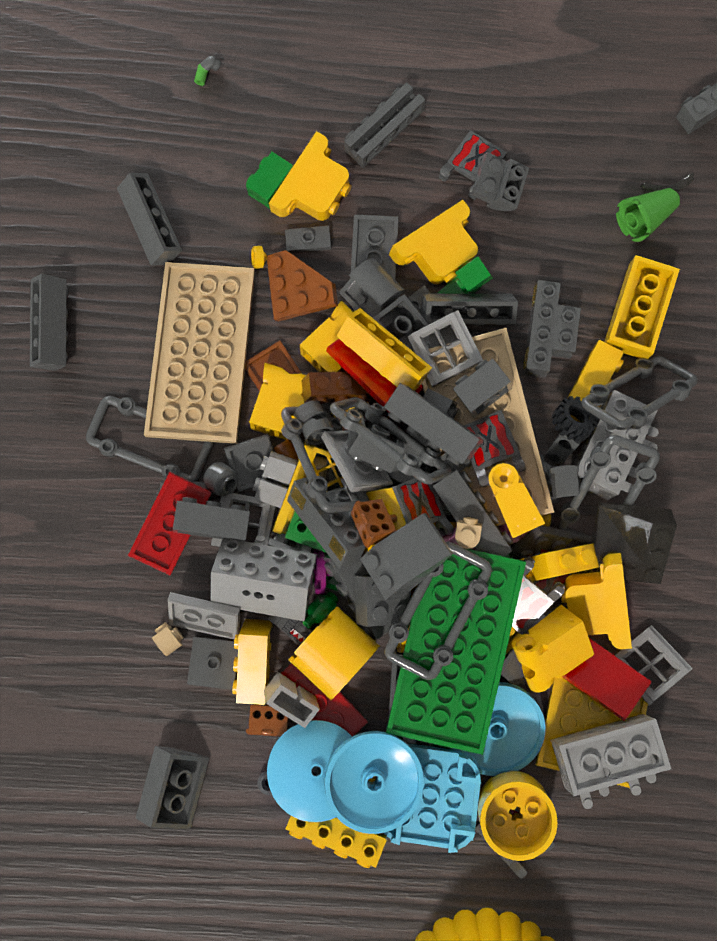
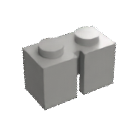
(275, 478)
(291, 701)

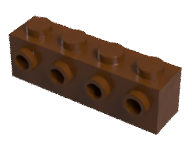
(332, 387)

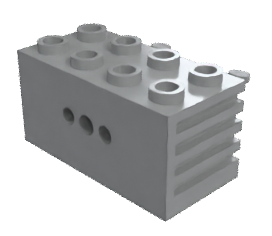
(612, 478)
(260, 580)
(611, 756)

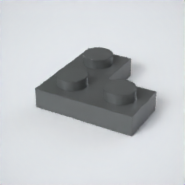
(540, 538)

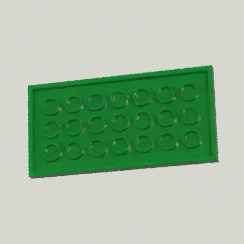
(460, 701)

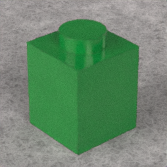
(473, 275)

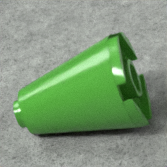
(646, 212)

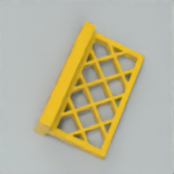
(286, 511)

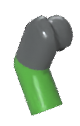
(203, 68)

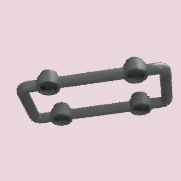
(637, 416)
(110, 448)
(600, 459)
(406, 463)
(317, 485)
(442, 653)

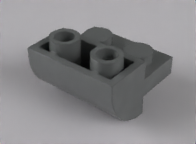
(500, 182)
(371, 288)

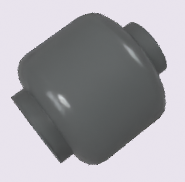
(220, 479)

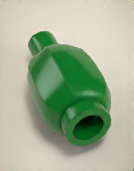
(320, 609)

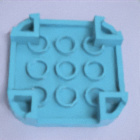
(448, 800)

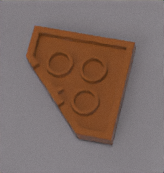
(297, 287)

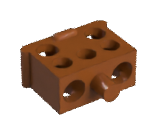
(373, 521)
(266, 726)

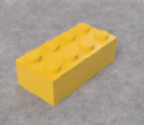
(641, 307)

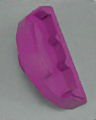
(320, 572)

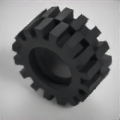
(568, 425)

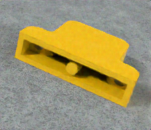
(313, 183)
(439, 245)
(563, 562)
(601, 601)

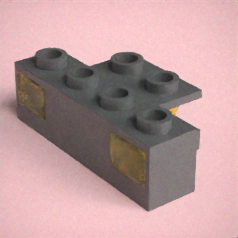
(551, 329)
(334, 530)

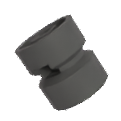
(313, 422)

